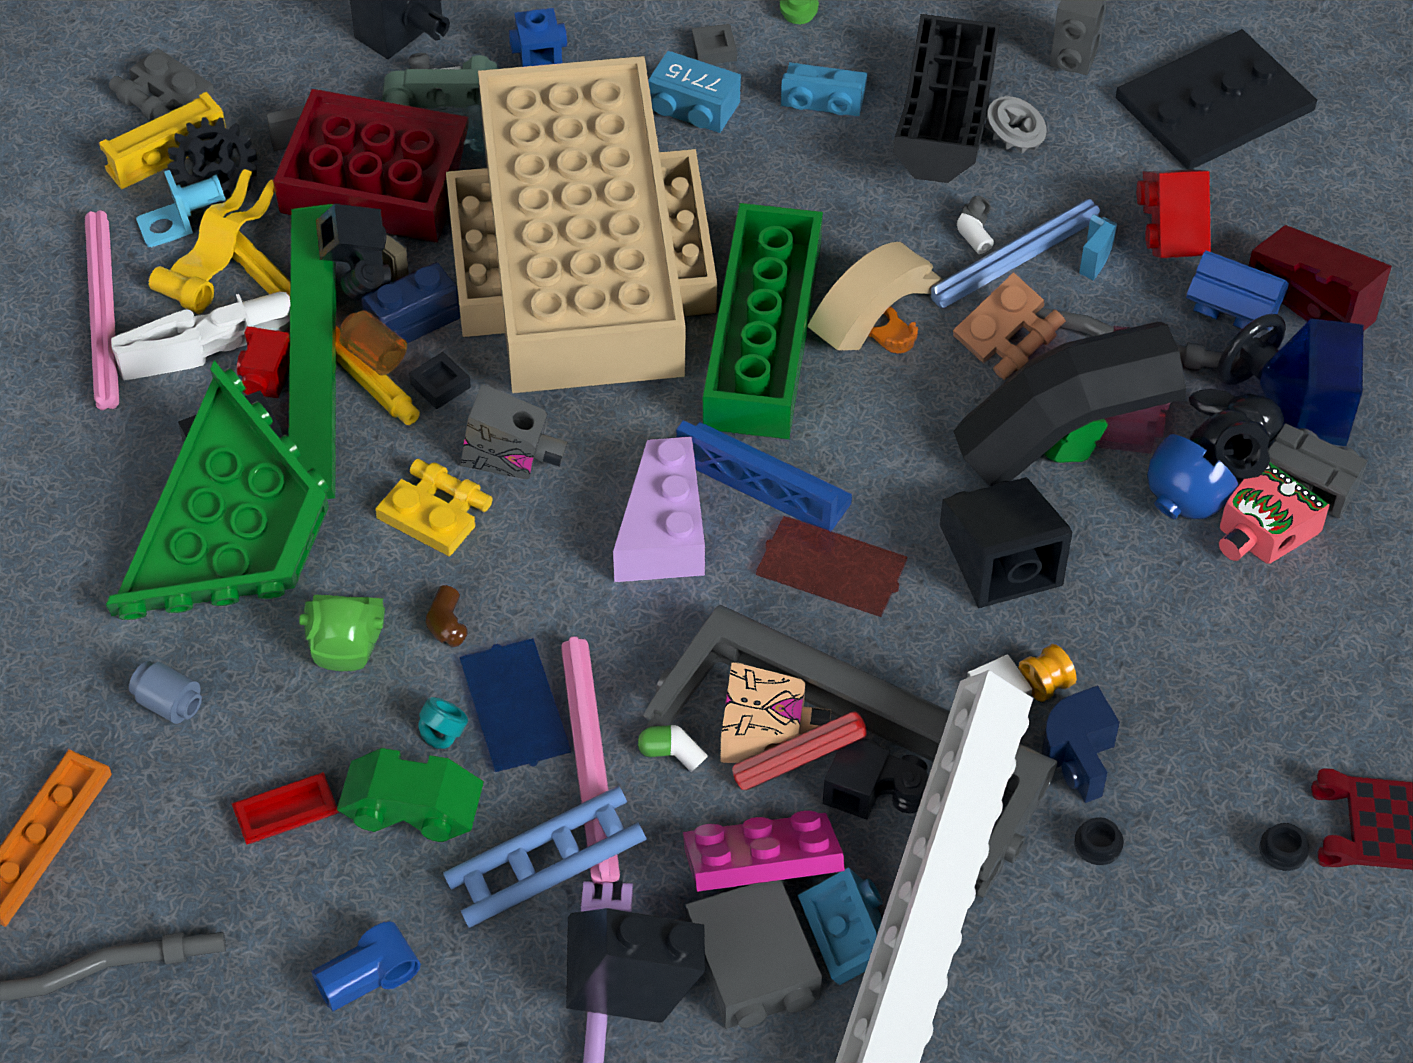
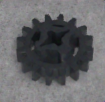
(220, 146)

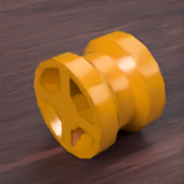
(1048, 672)

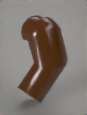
(441, 619)

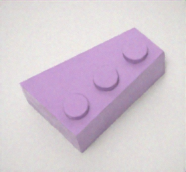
(663, 517)

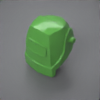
(342, 630)

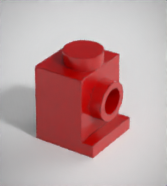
(265, 361)

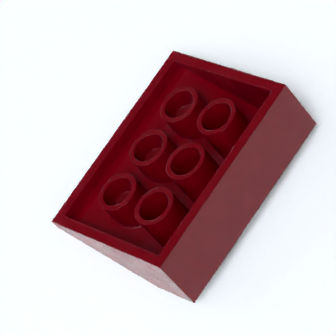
(373, 158)

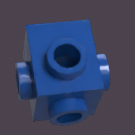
(536, 33)

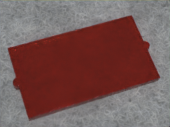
(832, 566)

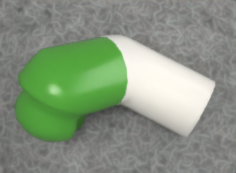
(670, 741)

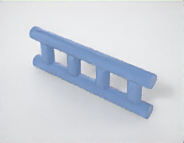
(516, 851)

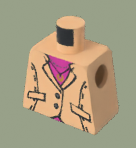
(764, 712)

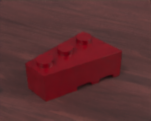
(1323, 277)

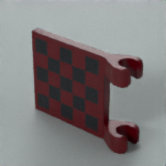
(1378, 821)

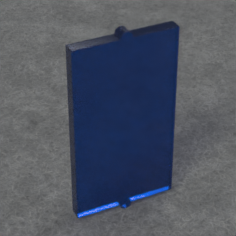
(514, 705)

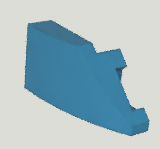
(1099, 245)

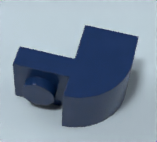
(1075, 734)

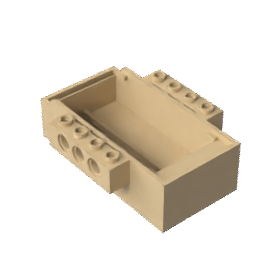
(580, 229)

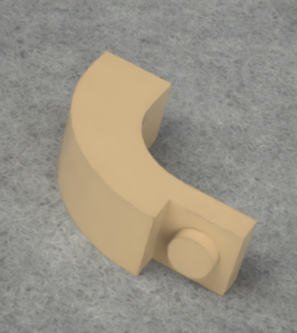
(868, 291)

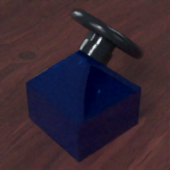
(1310, 378)

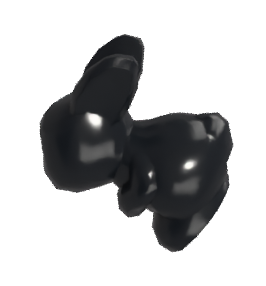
(1237, 430)

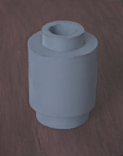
(165, 691)

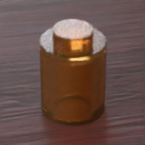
(372, 342)

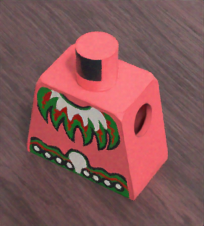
(1270, 516)

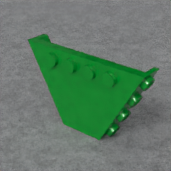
(231, 513)

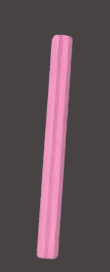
(101, 310)
(587, 744)

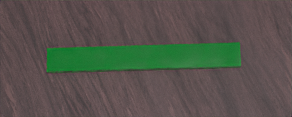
(312, 348)

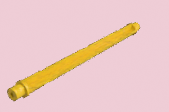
(379, 386)

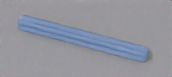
(1013, 254)

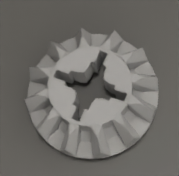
(1015, 111)

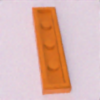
(46, 827)

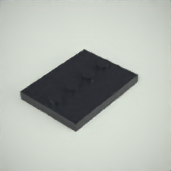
(1215, 99)

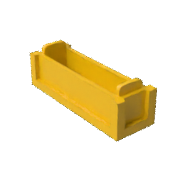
(145, 148)

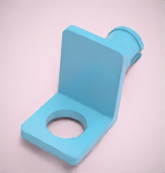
(185, 201)

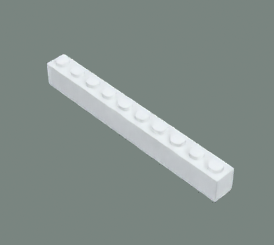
(937, 874)

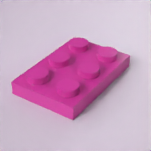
(762, 850)

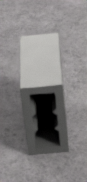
(755, 954)

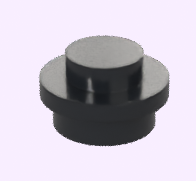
(1098, 841)
(1284, 847)

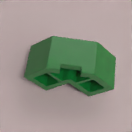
(430, 796)

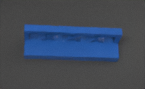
(765, 477)

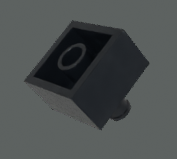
(393, 24)

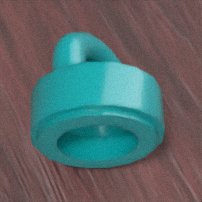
(443, 718)

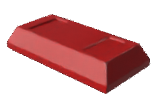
(285, 808)

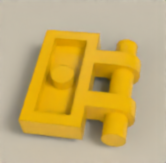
(427, 517)

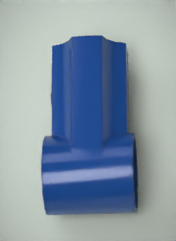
(377, 961)

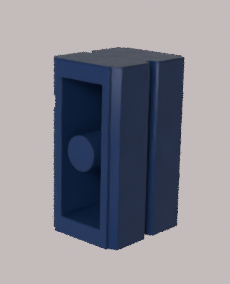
(416, 302)

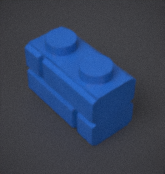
(1234, 290)

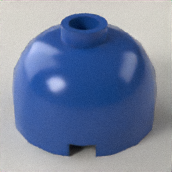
(1187, 481)

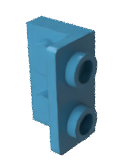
(823, 89)
(844, 922)

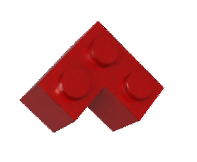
(1178, 210)

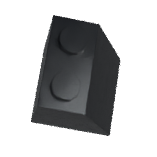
(1006, 540)
(631, 963)

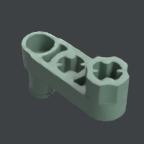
(419, 86)

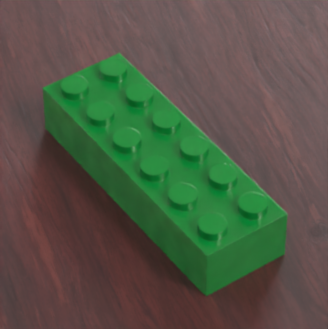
(763, 321)

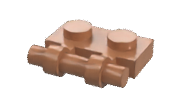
(1002, 316)

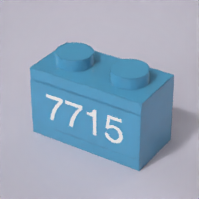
(694, 91)

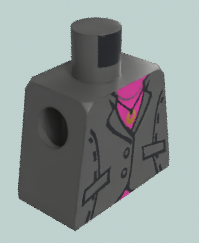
(508, 436)

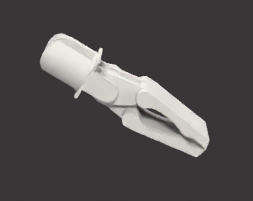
(186, 340)

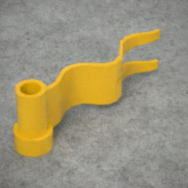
(213, 250)

